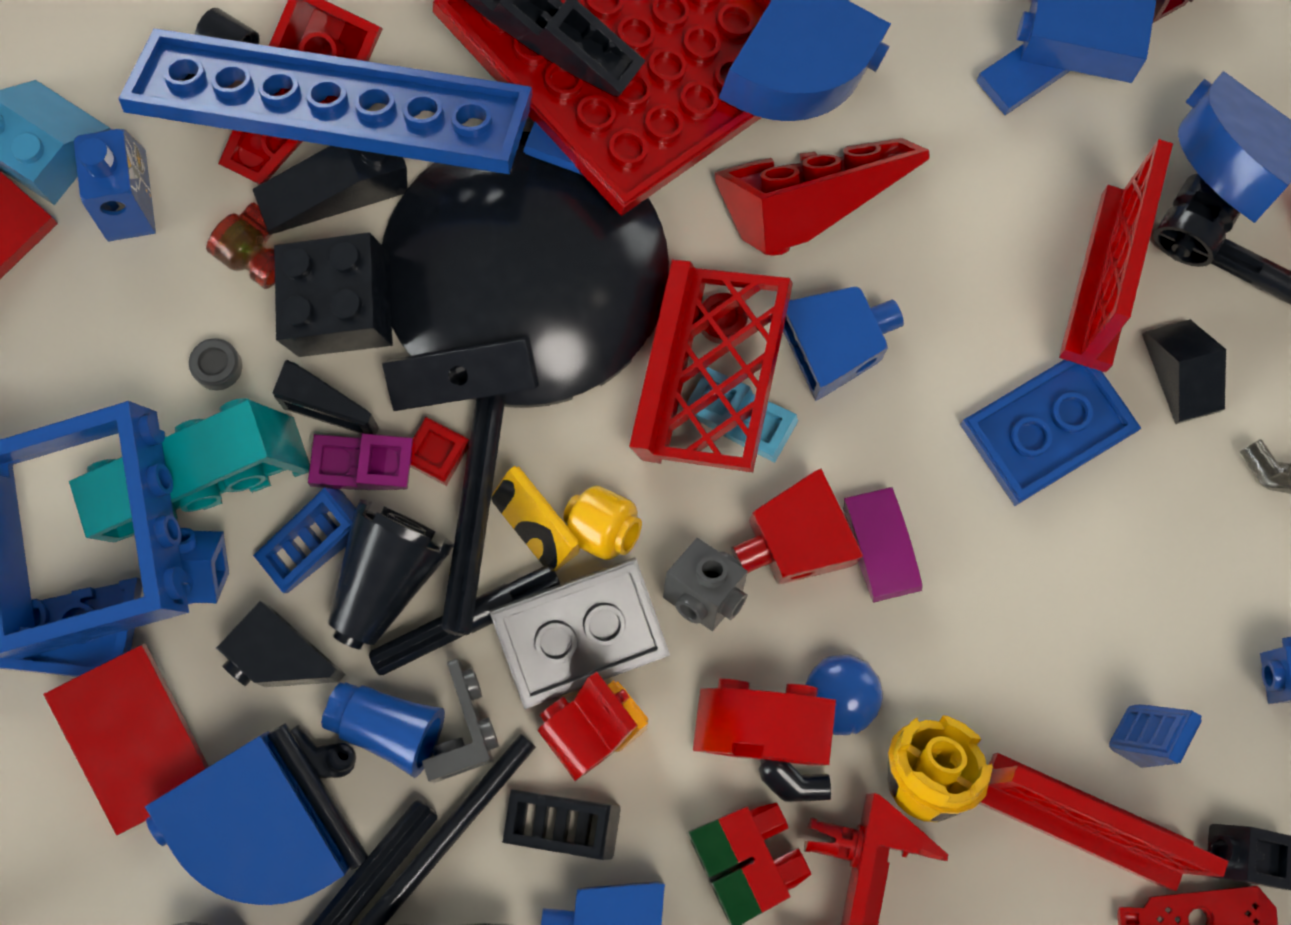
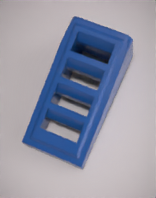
(321, 552)
(1154, 735)

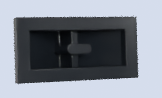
(1189, 369)

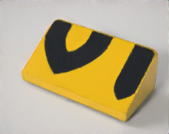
(535, 520)

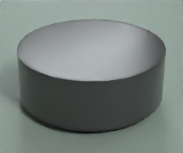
(215, 364)

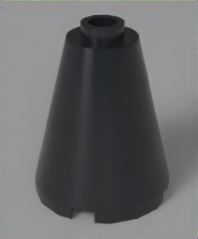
(381, 573)

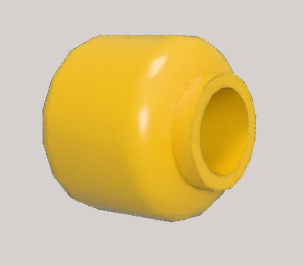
(603, 522)

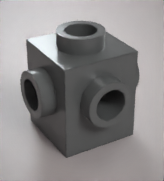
(706, 585)

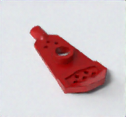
(1219, 907)

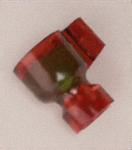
(240, 245)

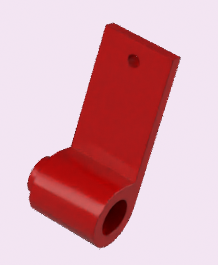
(588, 727)

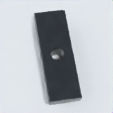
(433, 378)

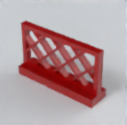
(1114, 264)
(669, 370)
(1095, 825)

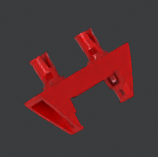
(868, 851)

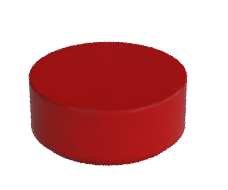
(729, 324)

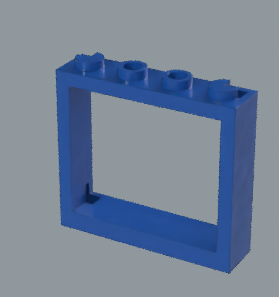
(153, 524)

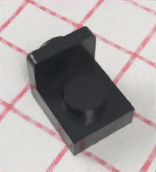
(1253, 855)

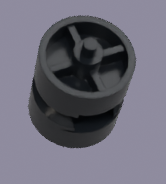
(1195, 224)

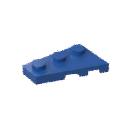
(87, 655)

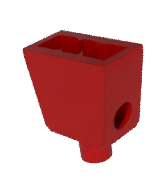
(800, 533)

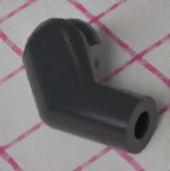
(327, 759)
(791, 785)

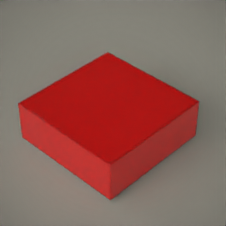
(437, 451)

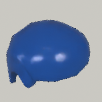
(853, 687)

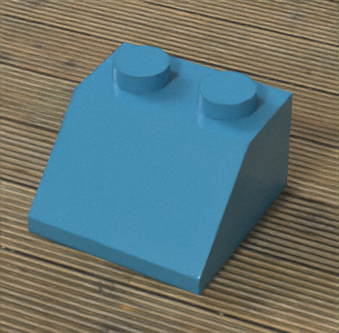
(40, 136)

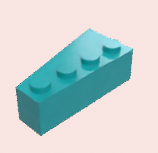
(205, 459)

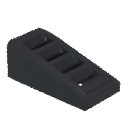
(311, 397)
(605, 831)

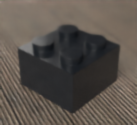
(333, 295)

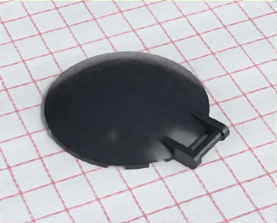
(523, 258)

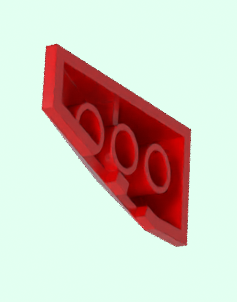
(305, 27)
(801, 200)

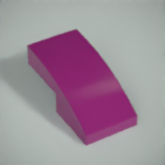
(360, 463)
(885, 543)

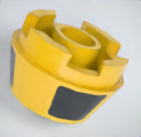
(937, 769)

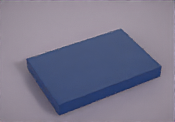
(1049, 428)

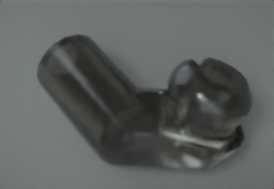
(1268, 471)

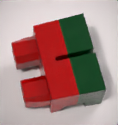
(761, 881)

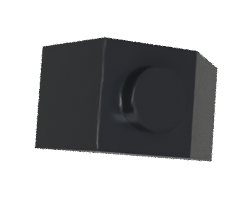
(274, 653)

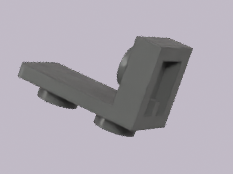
(454, 756)

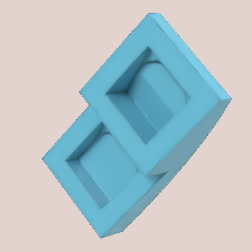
(777, 423)

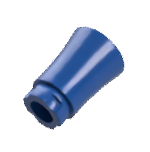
(384, 725)

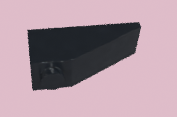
(329, 185)

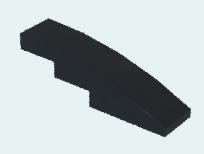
(567, 37)

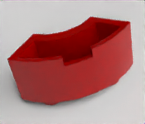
(765, 723)

